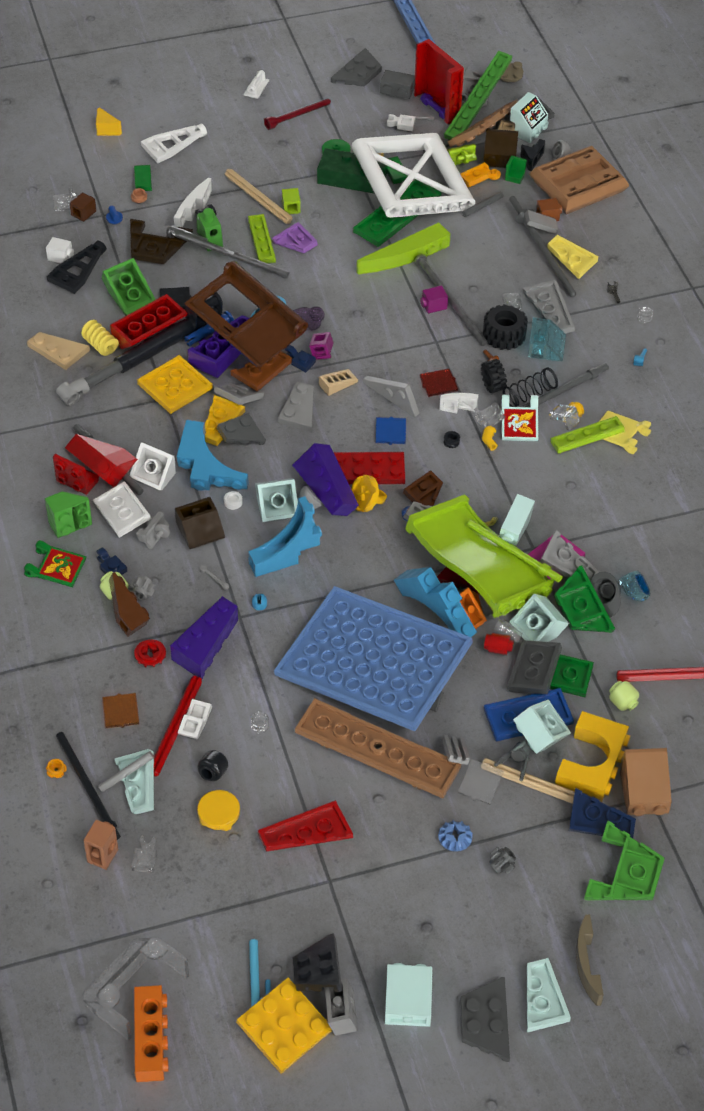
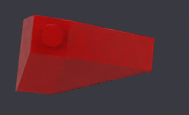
(103, 458)

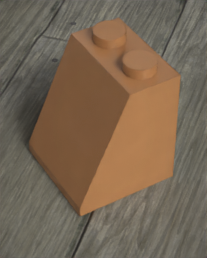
(646, 781)

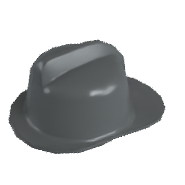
(608, 591)

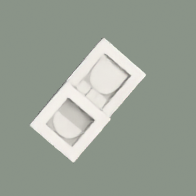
(453, 401)
(195, 719)

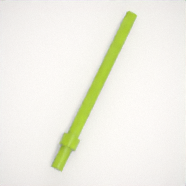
(543, 569)

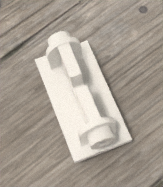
(257, 85)

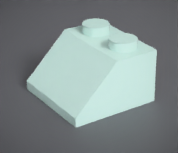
(276, 499)
(539, 620)
(541, 726)

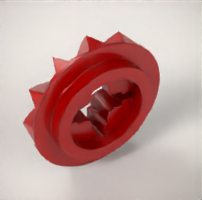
(157, 649)

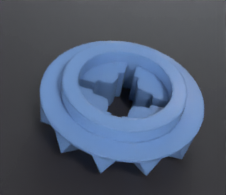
(447, 839)

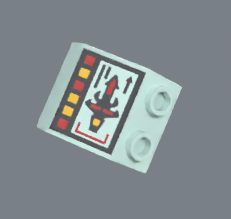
(529, 117)

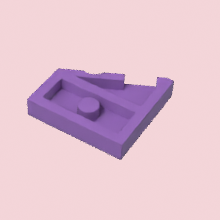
(296, 238)

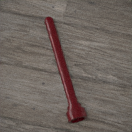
(271, 122)

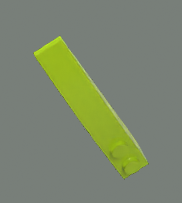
(406, 250)

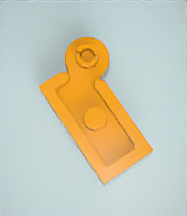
(478, 174)

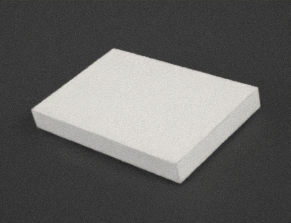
(122, 509)

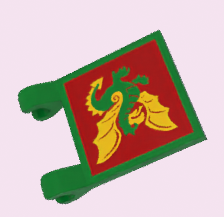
(58, 565)

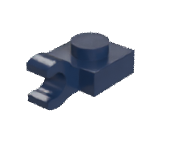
(300, 360)
(110, 564)

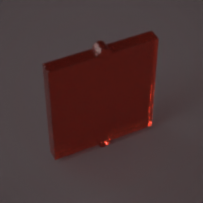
(438, 382)

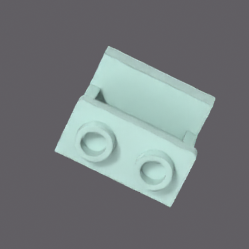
(408, 995)

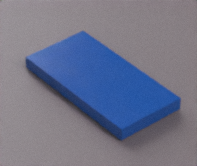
(501, 714)

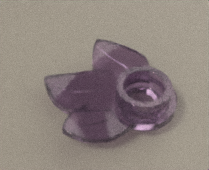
(312, 316)

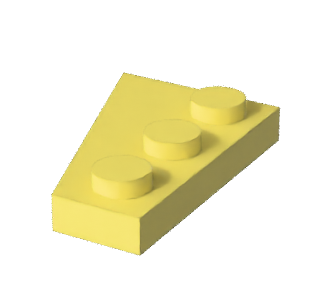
(572, 256)

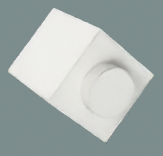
(59, 250)

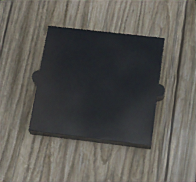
(179, 294)

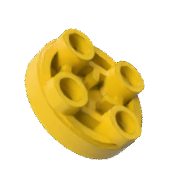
(218, 810)

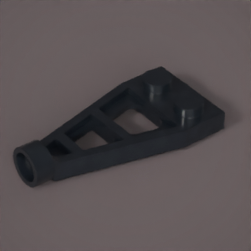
(69, 281)

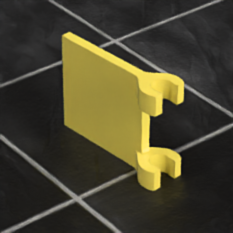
(630, 428)

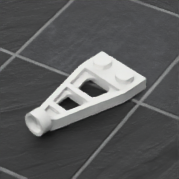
(160, 153)

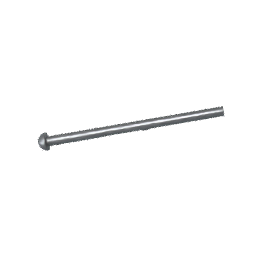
(202, 241)
(421, 260)

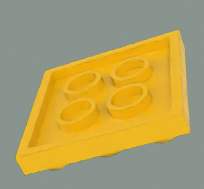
(174, 384)
(284, 1025)

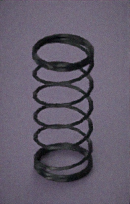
(516, 403)

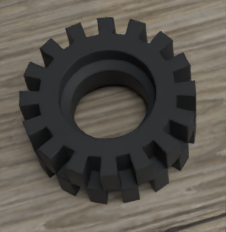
(493, 376)

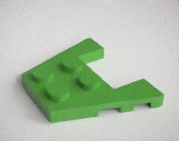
(636, 872)

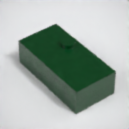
(344, 171)

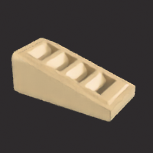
(329, 384)

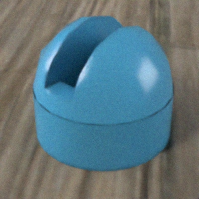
(259, 606)

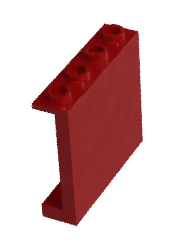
(440, 77)

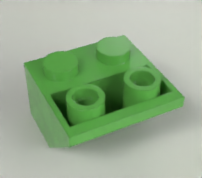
(67, 513)

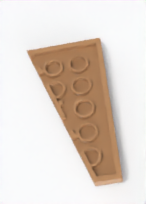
(480, 127)

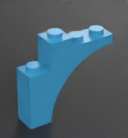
(205, 467)
(285, 548)
(439, 597)

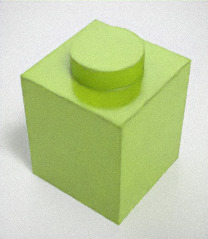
(291, 201)

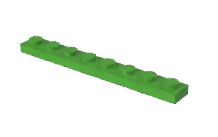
(479, 95)

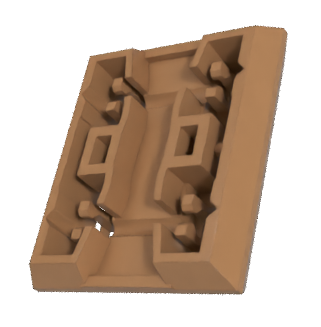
(576, 179)

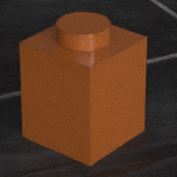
(549, 207)

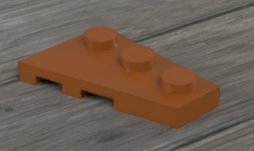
(259, 377)

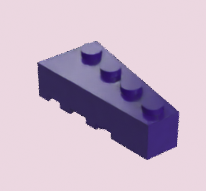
(215, 354)
(326, 479)
(205, 637)

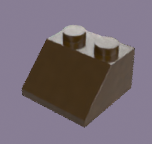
(500, 147)

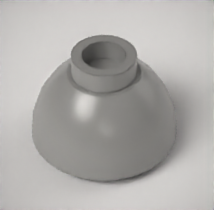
(561, 149)
(311, 497)

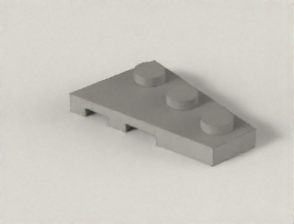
(299, 407)
(565, 559)

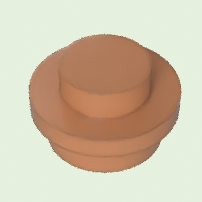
(139, 195)

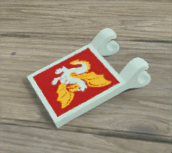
(520, 422)

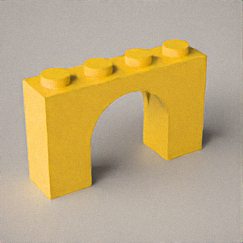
(607, 736)

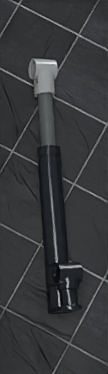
(71, 392)

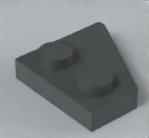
(241, 430)

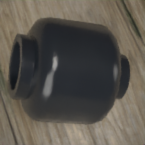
(212, 765)

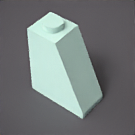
(517, 519)

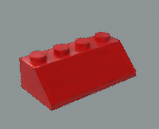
(146, 321)

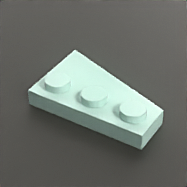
(138, 784)

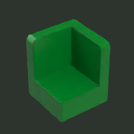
(515, 169)

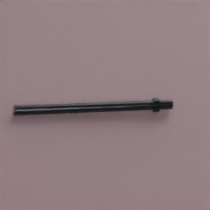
(85, 781)

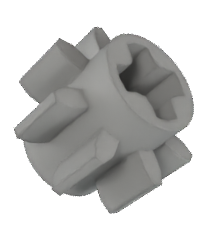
(142, 587)

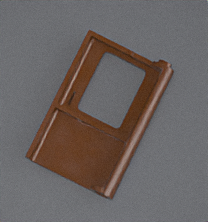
(263, 333)

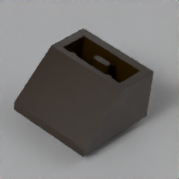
(199, 522)

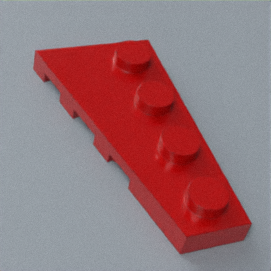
(308, 828)

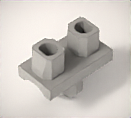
(156, 529)

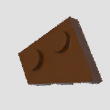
(424, 490)

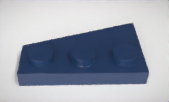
(591, 816)

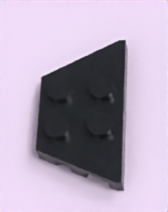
(318, 966)

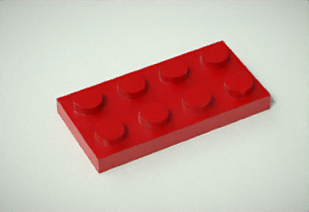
(383, 466)

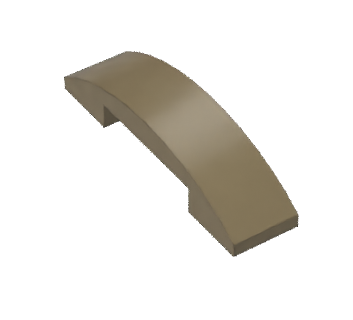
(591, 983)

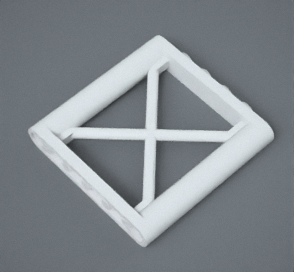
(367, 153)

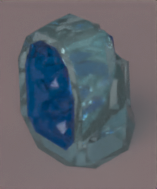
(635, 586)

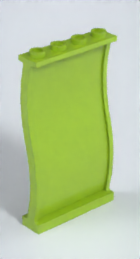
(490, 569)

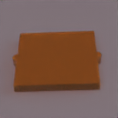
(120, 710)

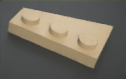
(58, 350)

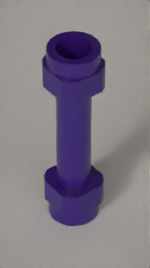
(427, 99)

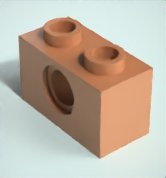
(101, 844)

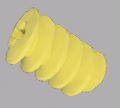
(99, 338)

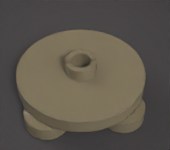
(513, 72)

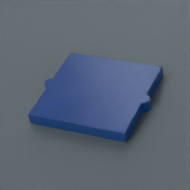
(391, 430)

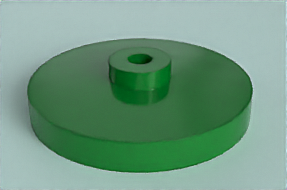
(336, 144)

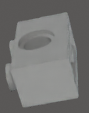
(341, 1009)

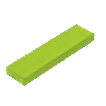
(261, 238)
(587, 434)

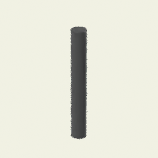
(482, 204)

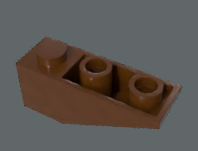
(127, 610)

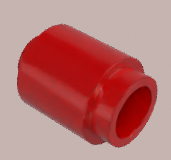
(498, 643)

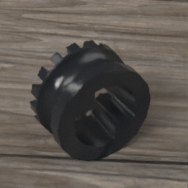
(453, 436)

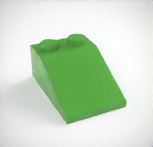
(127, 286)

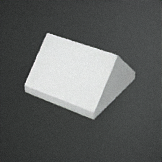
(153, 466)

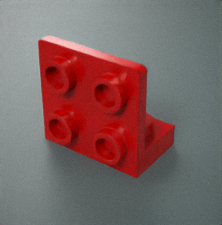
(74, 475)

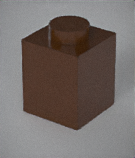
(83, 207)

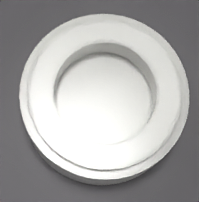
(233, 500)

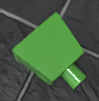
(209, 222)

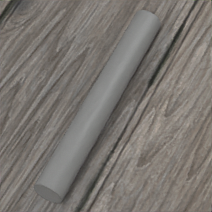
(126, 771)

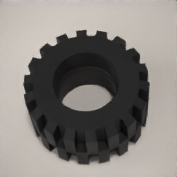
(505, 327)

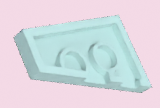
(544, 997)

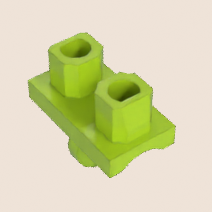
(463, 154)

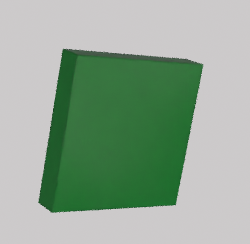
(572, 675)

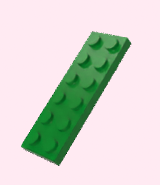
(379, 228)

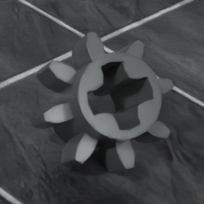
(502, 860)

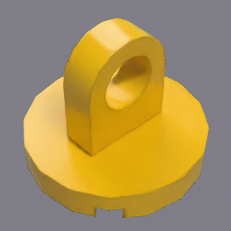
(367, 493)

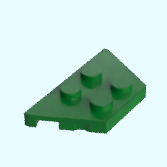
(582, 605)

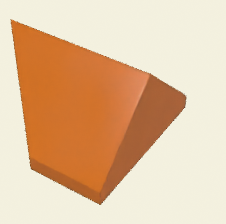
(472, 606)

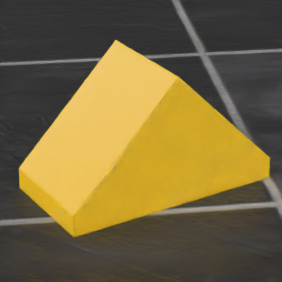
(107, 124)

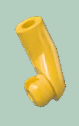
(487, 435)

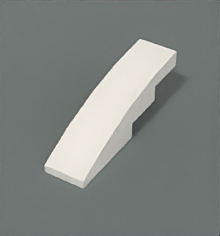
(195, 200)

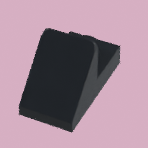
(533, 153)

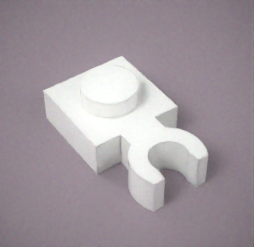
(403, 122)

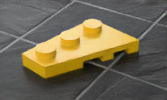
(220, 412)

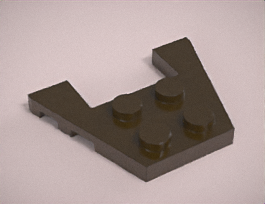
(152, 247)

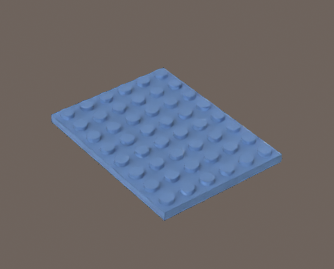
(374, 658)

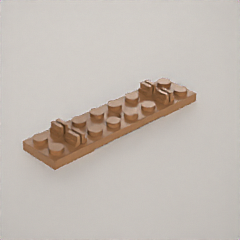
(396, 757)

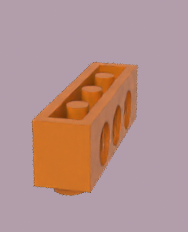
(146, 1067)

